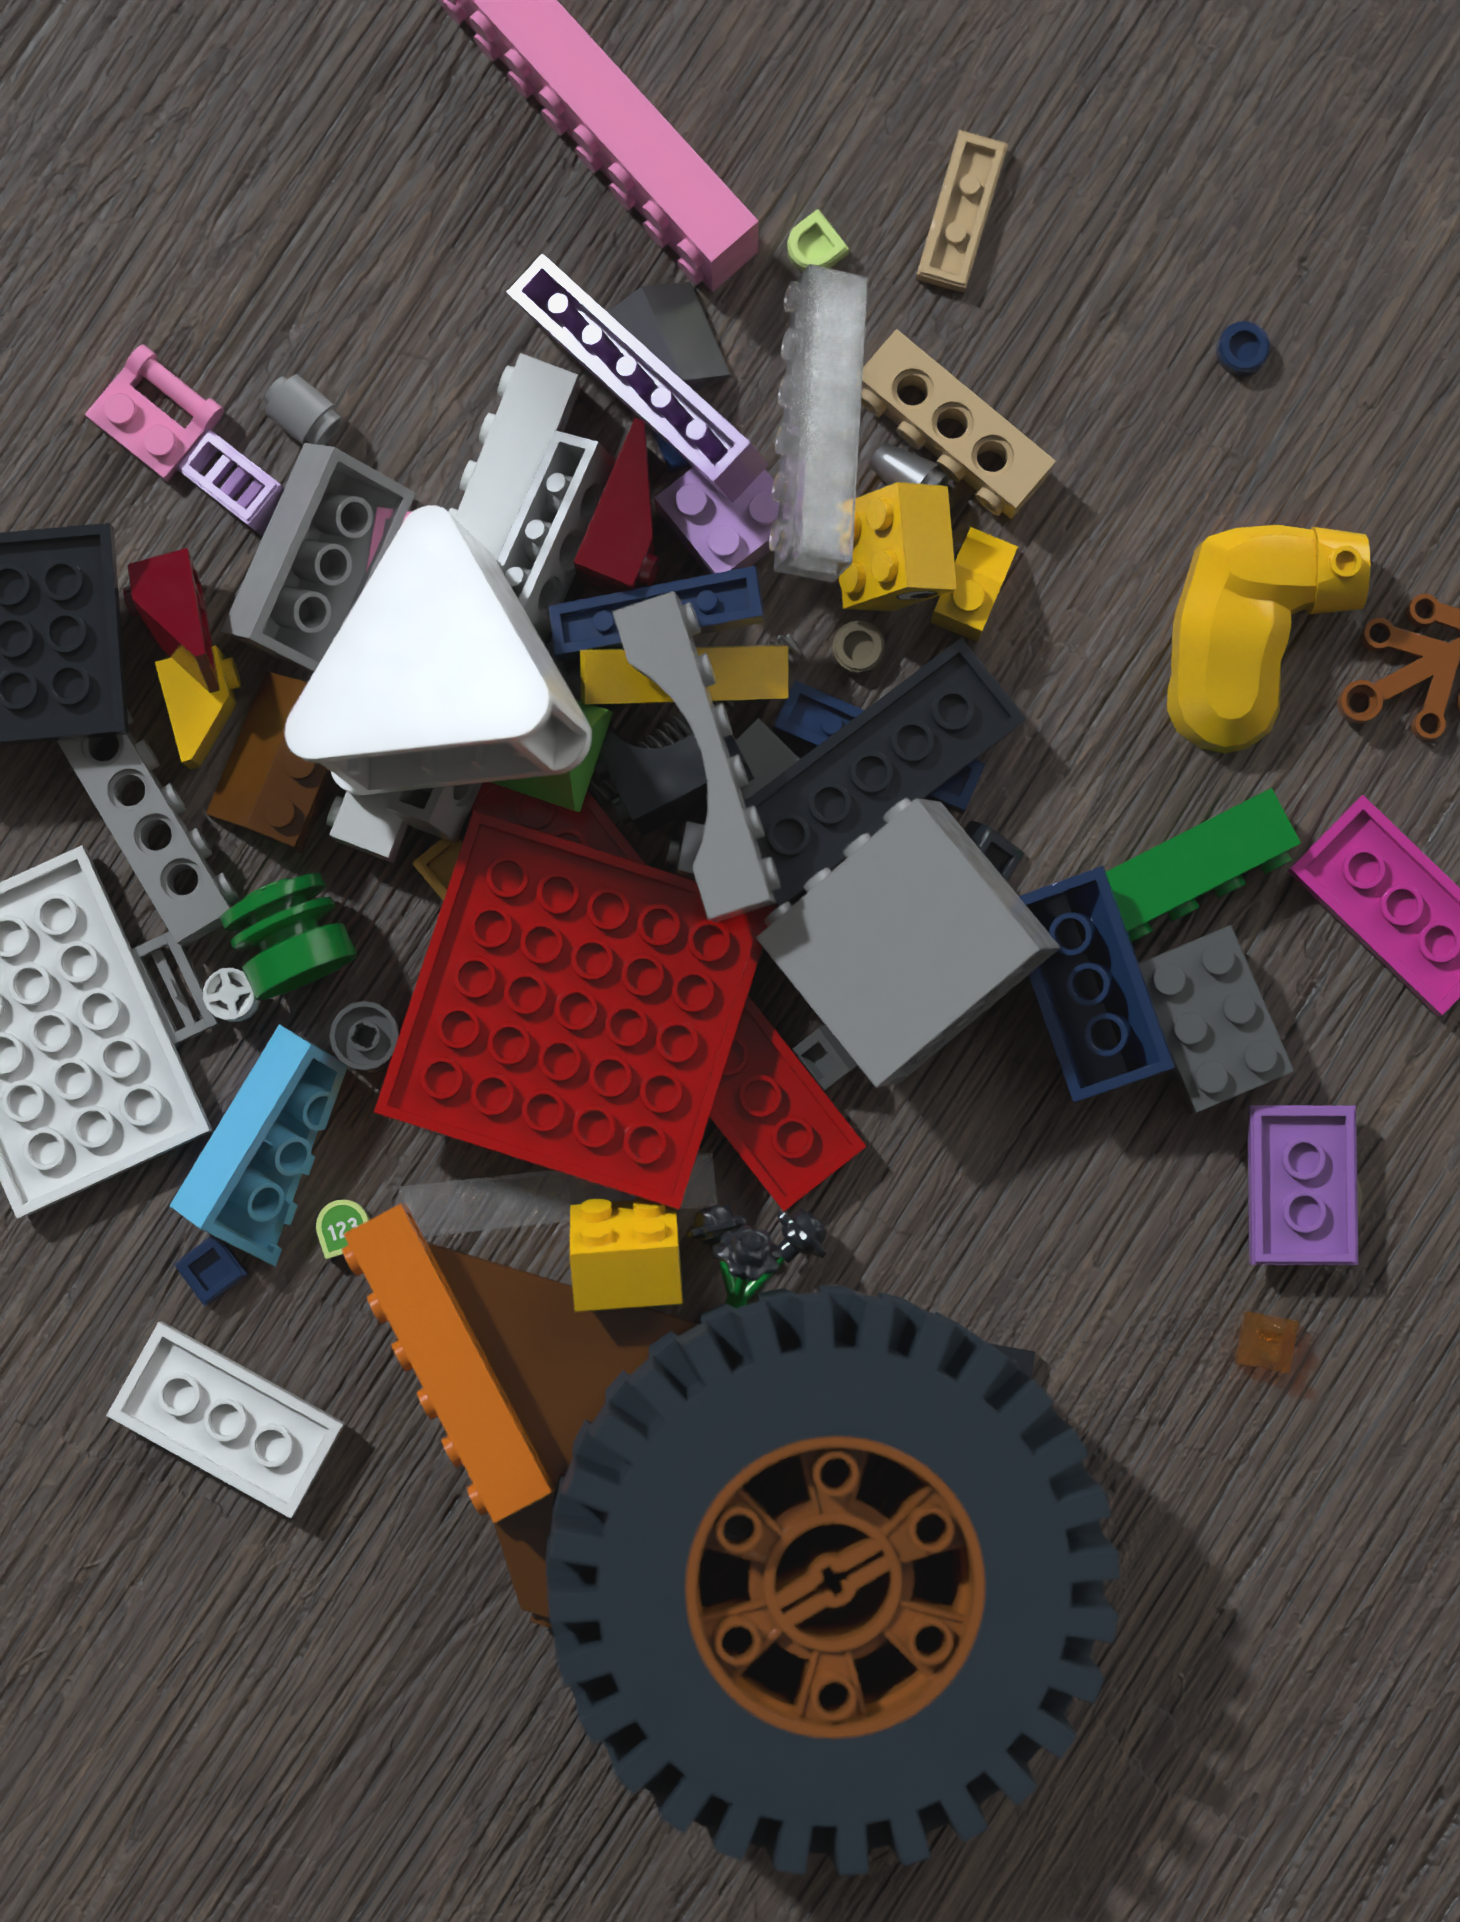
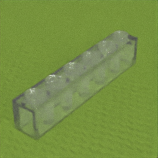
(819, 424)

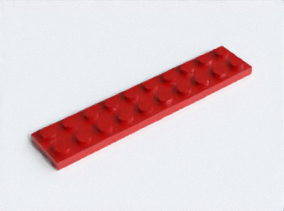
(765, 1095)

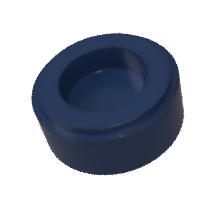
(1242, 348)

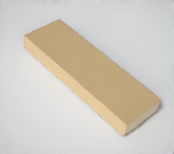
(961, 211)

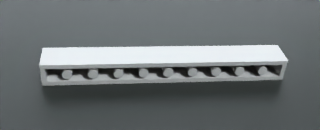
(532, 407)

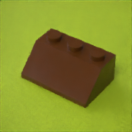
(264, 782)

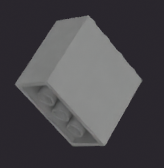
(906, 940)

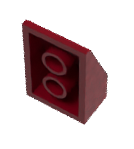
(620, 537)

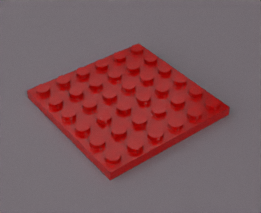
(572, 1011)

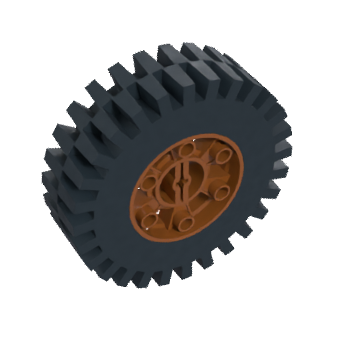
(866, 1760)

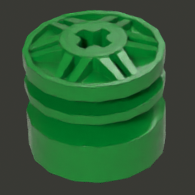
(288, 935)

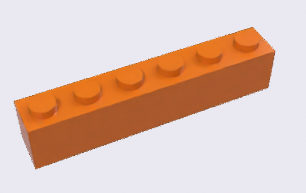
(448, 1363)

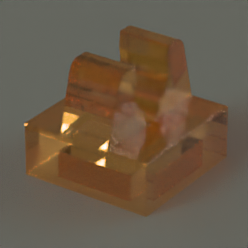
(1266, 1341)

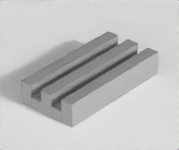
(191, 1027)

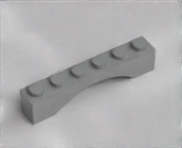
(729, 862)

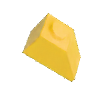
(979, 577)
(193, 711)

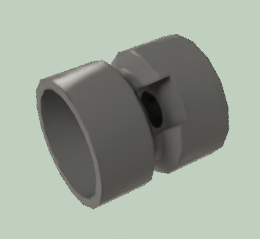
(365, 1036)

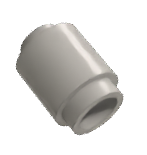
(302, 410)

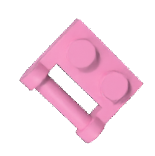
(143, 426)

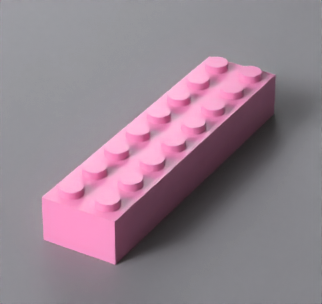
(616, 133)

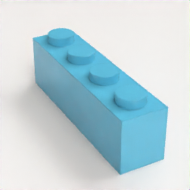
(263, 1146)

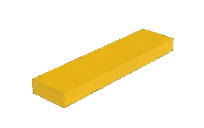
(738, 670)

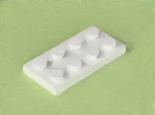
(225, 1419)

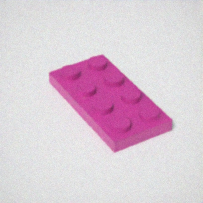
(1389, 900)

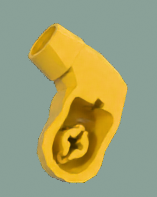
(1238, 623)

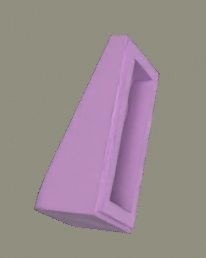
(259, 499)

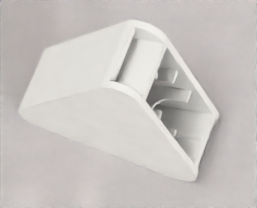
(437, 676)

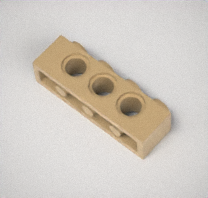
(904, 364)

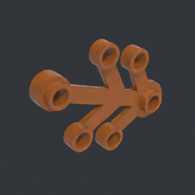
(1437, 660)

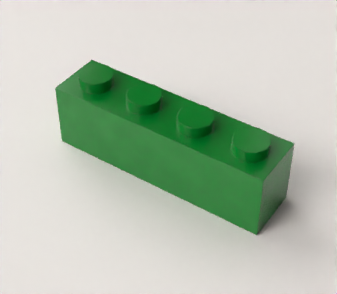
(1202, 861)

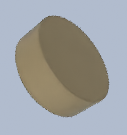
(858, 647)

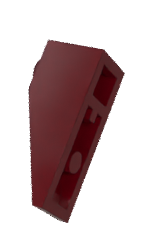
(174, 612)

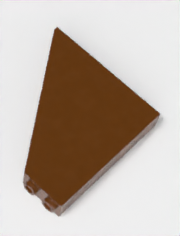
(555, 1376)

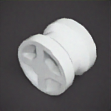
(221, 995)

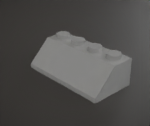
(315, 556)

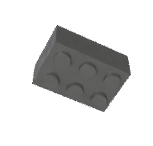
(1213, 1020)

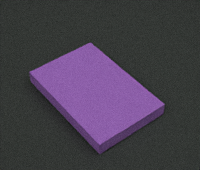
(1302, 1185)

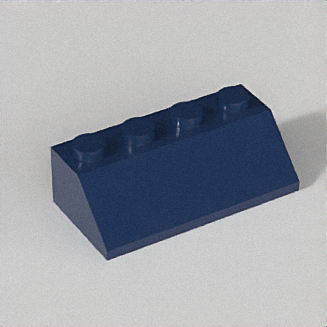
(1094, 989)

